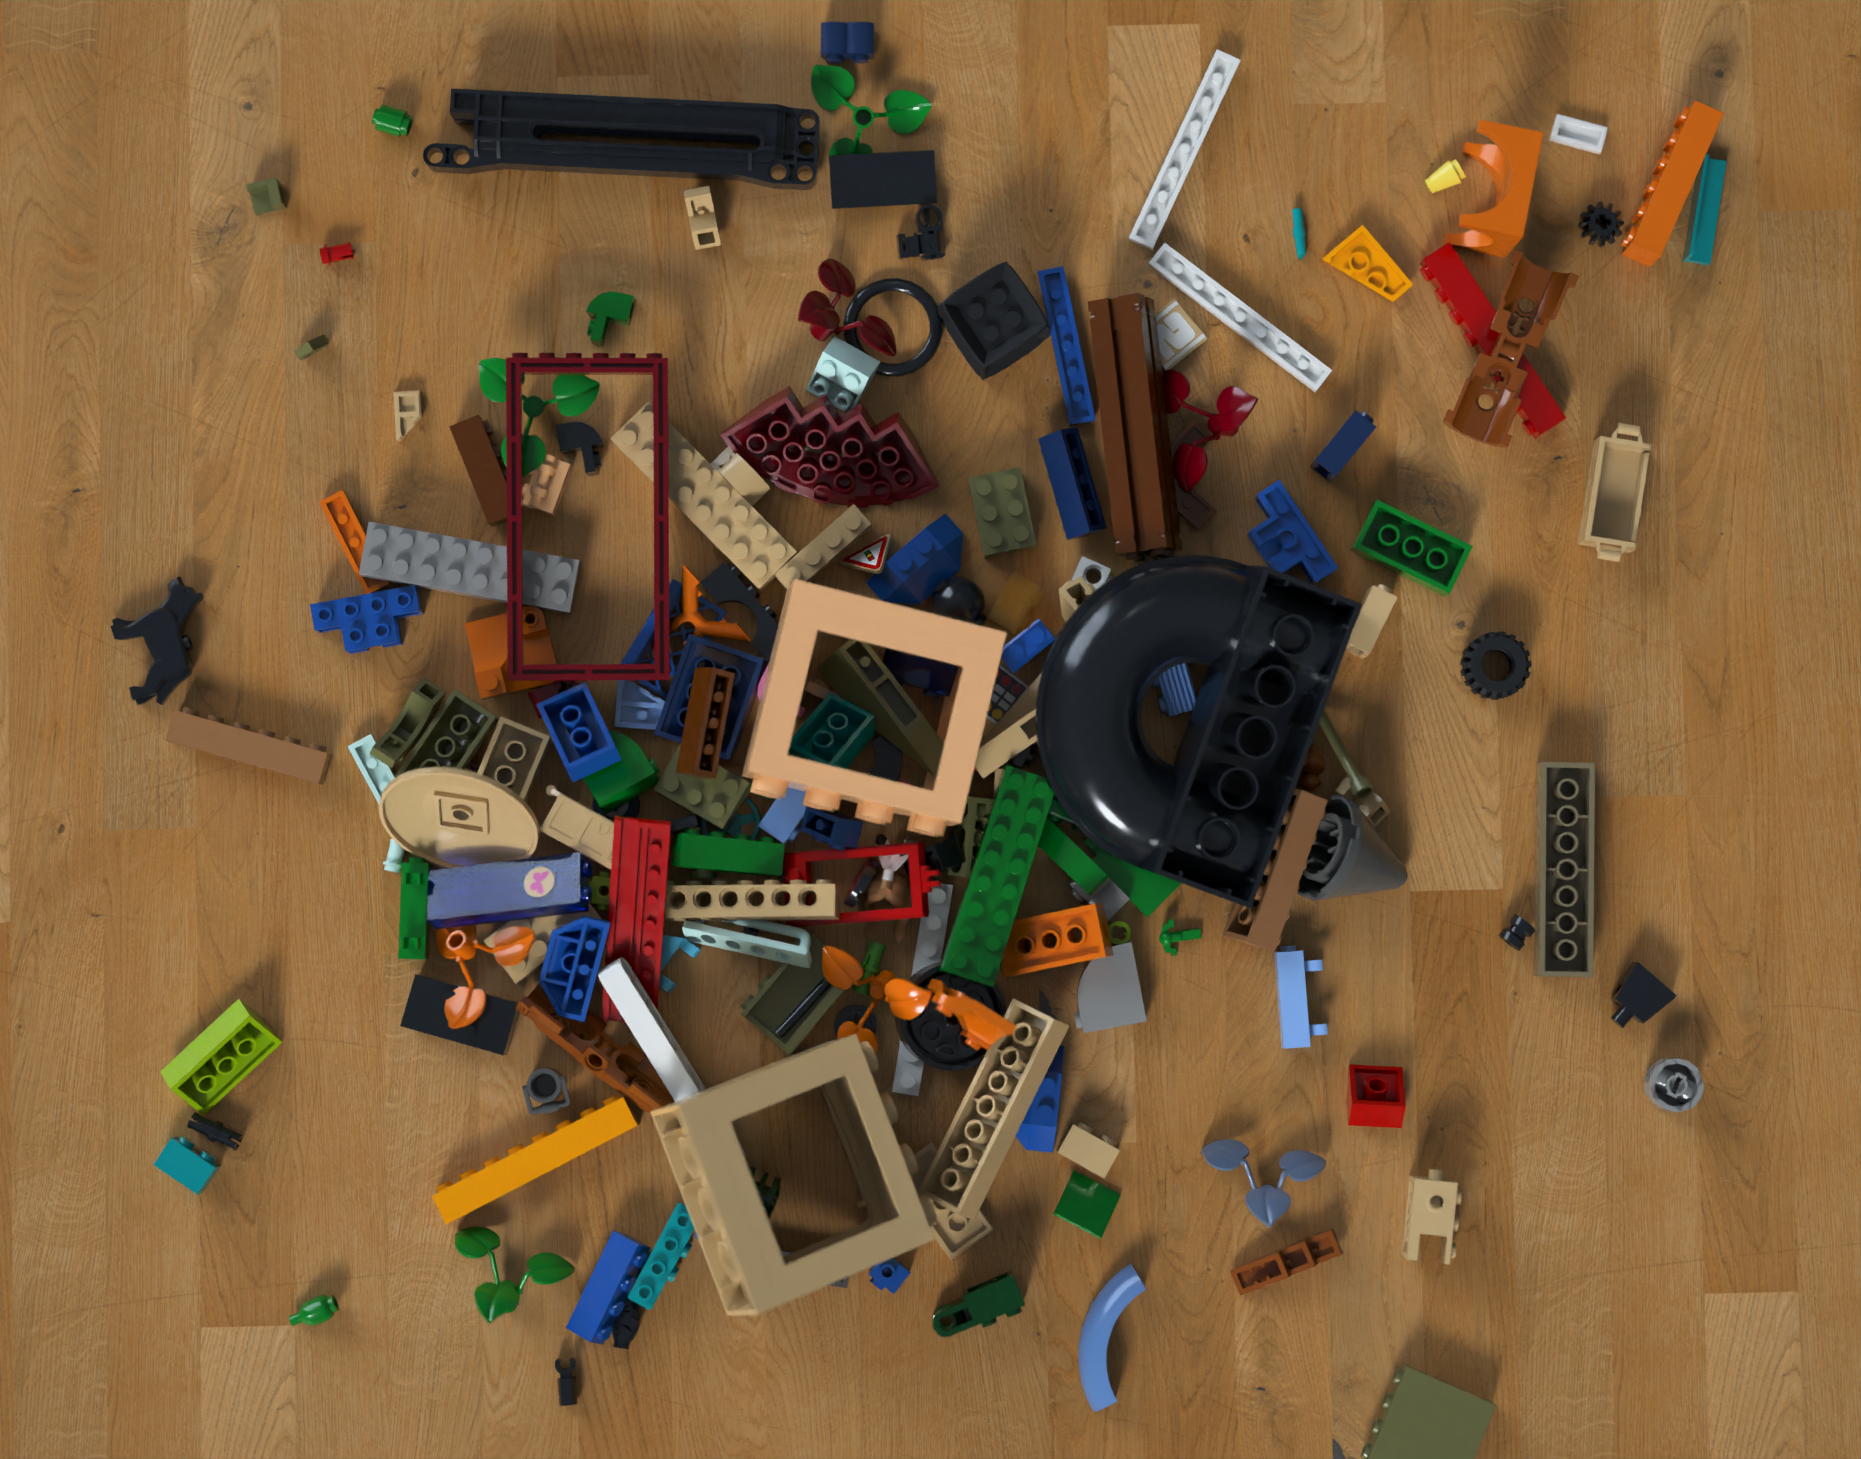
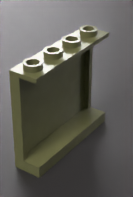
(1428, 1420)

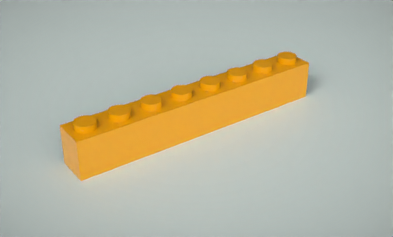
(534, 1160)

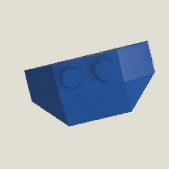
(920, 564)
(573, 965)
(1040, 1121)

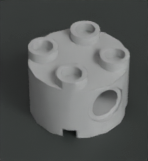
(1673, 1084)

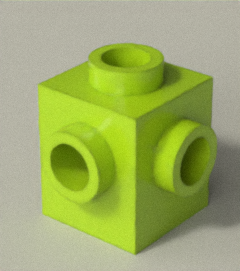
(597, 885)

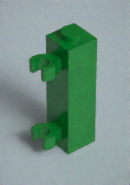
(413, 923)

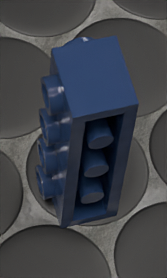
(1072, 487)

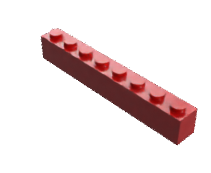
(1475, 316)

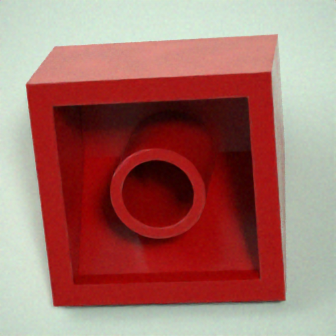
(1375, 1096)

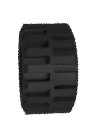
(1511, 649)

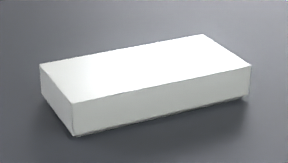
(1578, 134)

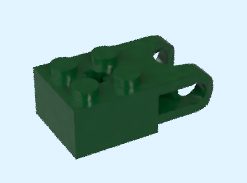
(980, 1305)

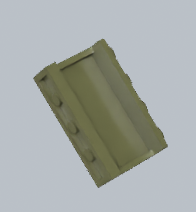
(784, 993)

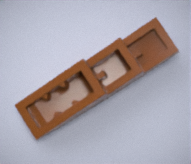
(1286, 1261)

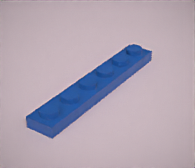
(1066, 346)

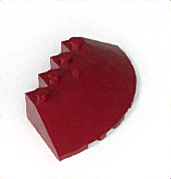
(774, 445)

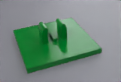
(1087, 1204)

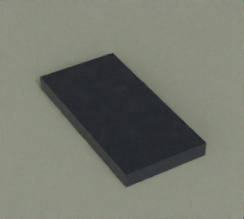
(882, 179)

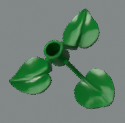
(834, 84)
(571, 392)
(504, 1296)

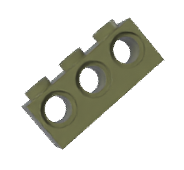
(970, 832)

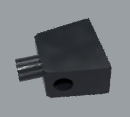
(1639, 996)

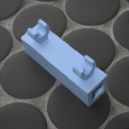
(1292, 998)

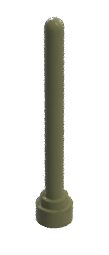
(1360, 786)

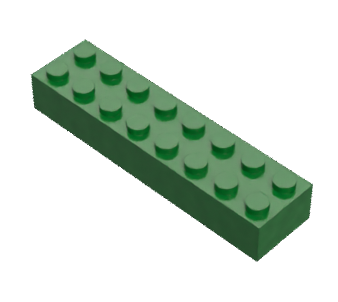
(997, 877)

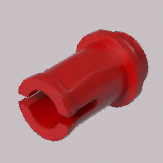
(336, 253)

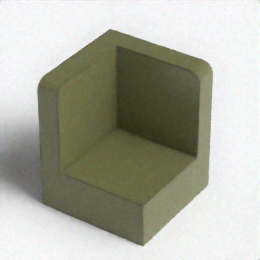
(266, 196)

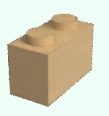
(1088, 1149)

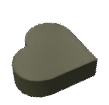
(311, 347)

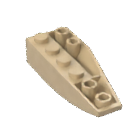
(1011, 734)

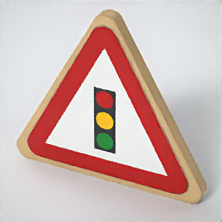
(870, 557)

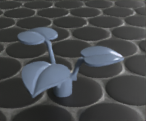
(1266, 1202)

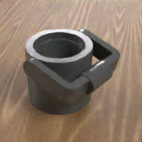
(545, 1086)

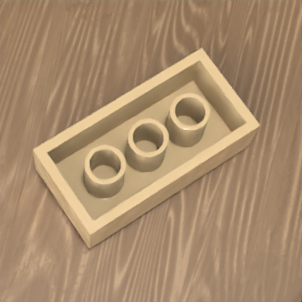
(515, 756)
(542, 927)

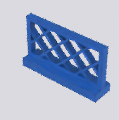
(646, 635)

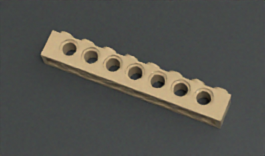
(825, 908)

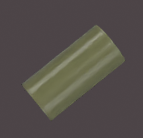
(452, 735)

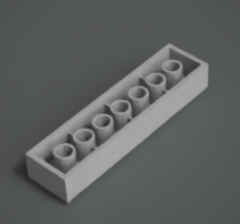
(466, 567)

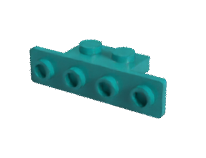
(663, 1259)

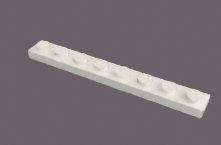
(1184, 149)
(1239, 317)
(927, 952)

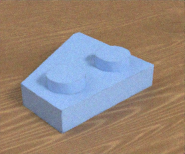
(636, 707)

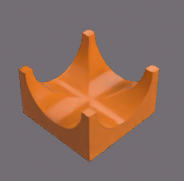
(1513, 171)

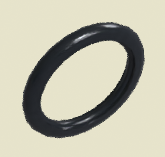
(920, 295)

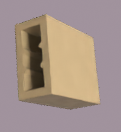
(1370, 620)

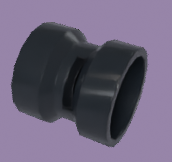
(1517, 932)

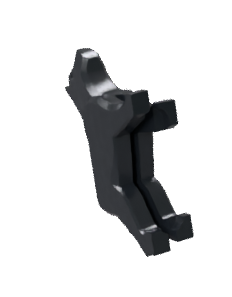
(166, 641)

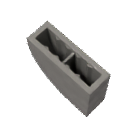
(1110, 992)

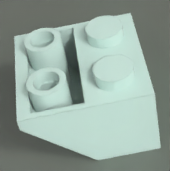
(842, 374)

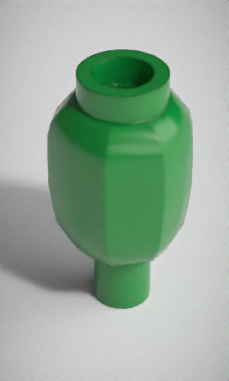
(315, 1311)

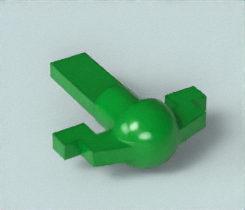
(1167, 937)

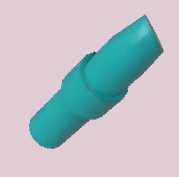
(1299, 232)

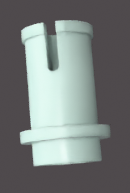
(394, 857)

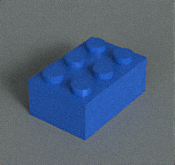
(578, 732)

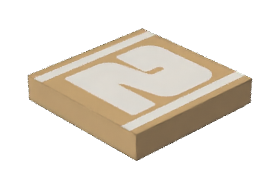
(1176, 334)

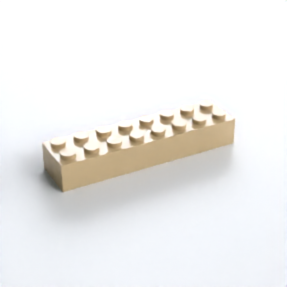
(708, 501)
(993, 1110)

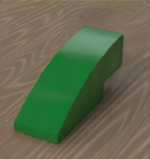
(1071, 858)

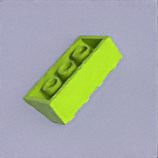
(220, 1057)

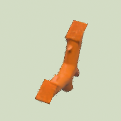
(690, 613)

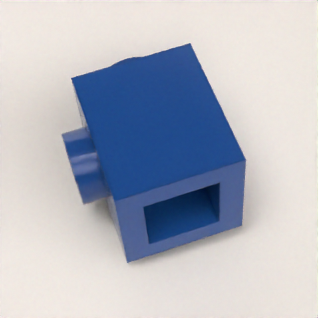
(889, 1274)

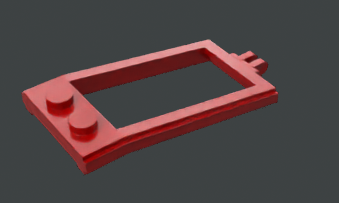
(798, 867)

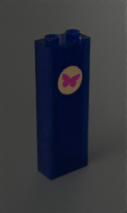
(509, 890)

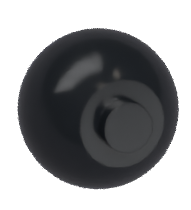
(959, 600)

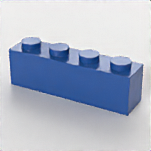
(608, 1288)

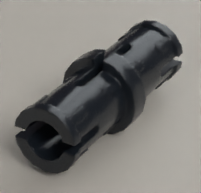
(215, 1131)

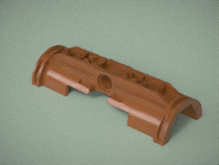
(1547, 293)
(599, 1052)

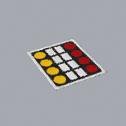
(1005, 693)

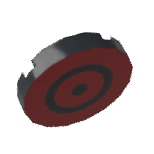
(860, 882)

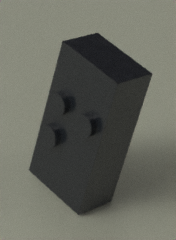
(426, 1014)

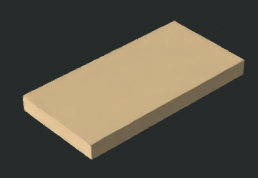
(951, 1231)

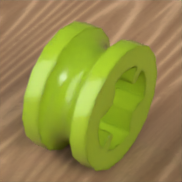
(1120, 924)

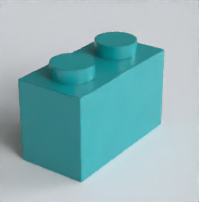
(187, 1164)

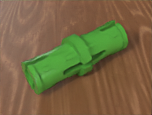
(870, 965)

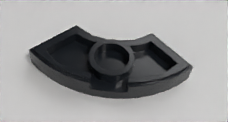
(888, 760)

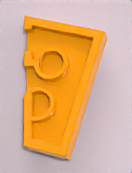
(1369, 264)

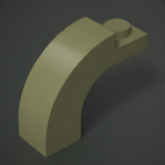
(410, 723)

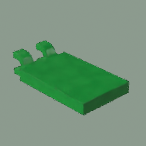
(1142, 887)

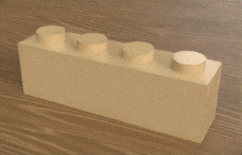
(825, 548)

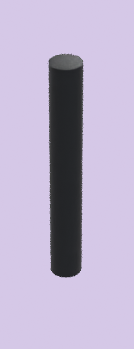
(802, 1008)

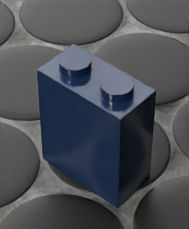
(1343, 445)

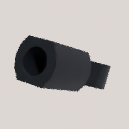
(566, 1383)

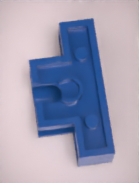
(1288, 538)
(368, 618)

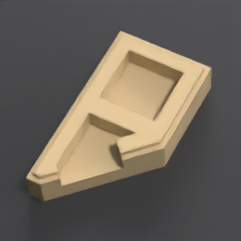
(407, 411)

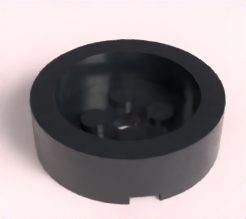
(932, 1037)

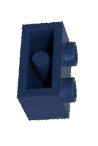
(832, 828)

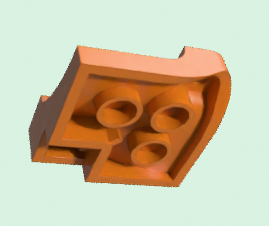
(490, 653)
(979, 1023)

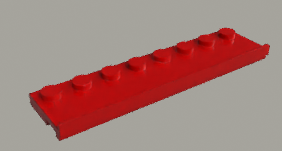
(637, 903)

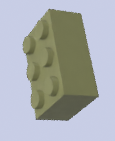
(1002, 513)
(709, 799)

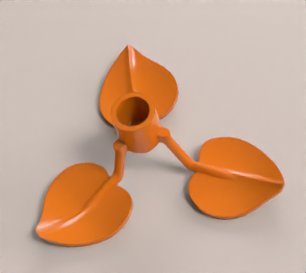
(458, 942)
(905, 997)

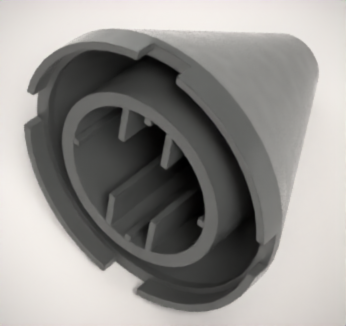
(1349, 856)

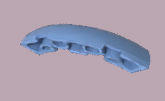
(1096, 1332)

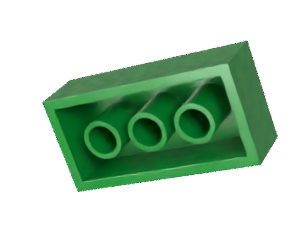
(1411, 548)

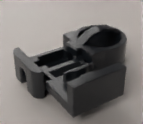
(927, 242)

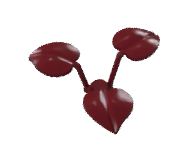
(824, 319)
(1233, 408)

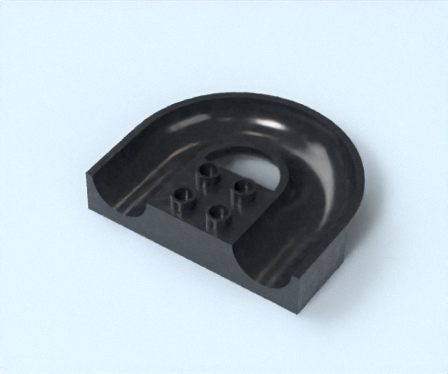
(1268, 678)

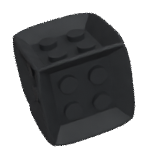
(994, 320)

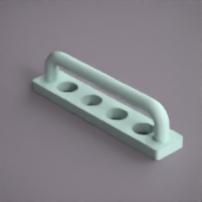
(753, 945)

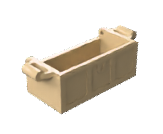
(1614, 493)
(579, 828)

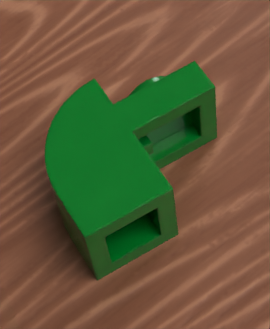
(608, 307)

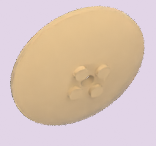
(426, 818)

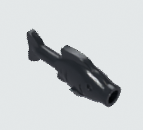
(627, 1323)

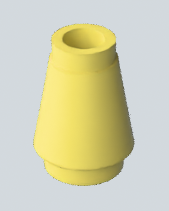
(1445, 177)

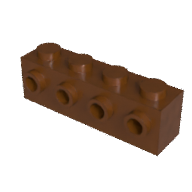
(483, 466)
(705, 722)

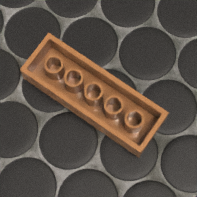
(1264, 922)

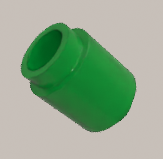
(392, 121)

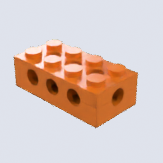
(1068, 950)

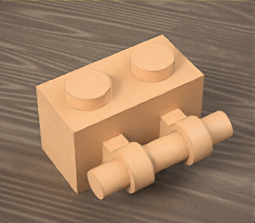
(547, 485)

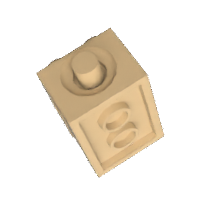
(1431, 1212)

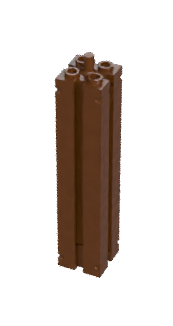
(1135, 427)

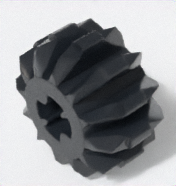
(1607, 217)

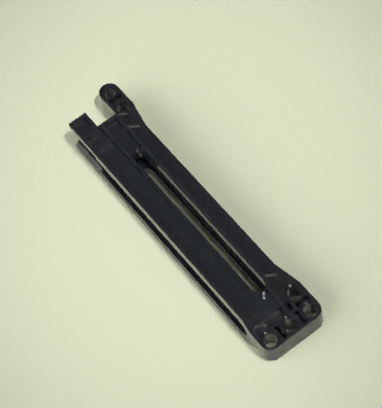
(512, 122)

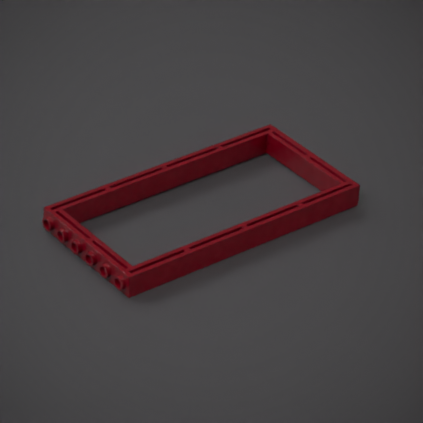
(574, 364)

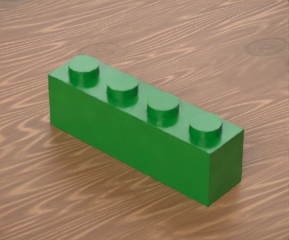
(728, 854)

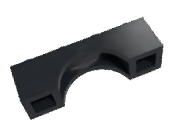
(726, 587)

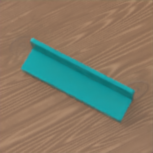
(1704, 211)

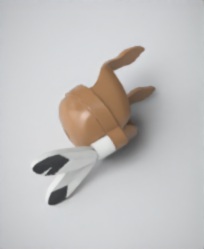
(889, 885)

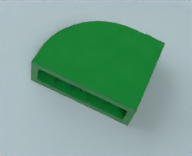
(625, 778)

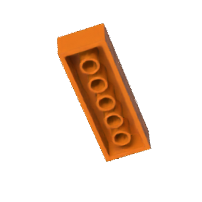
(1672, 183)

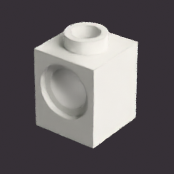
(1087, 565)

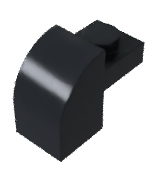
(581, 437)

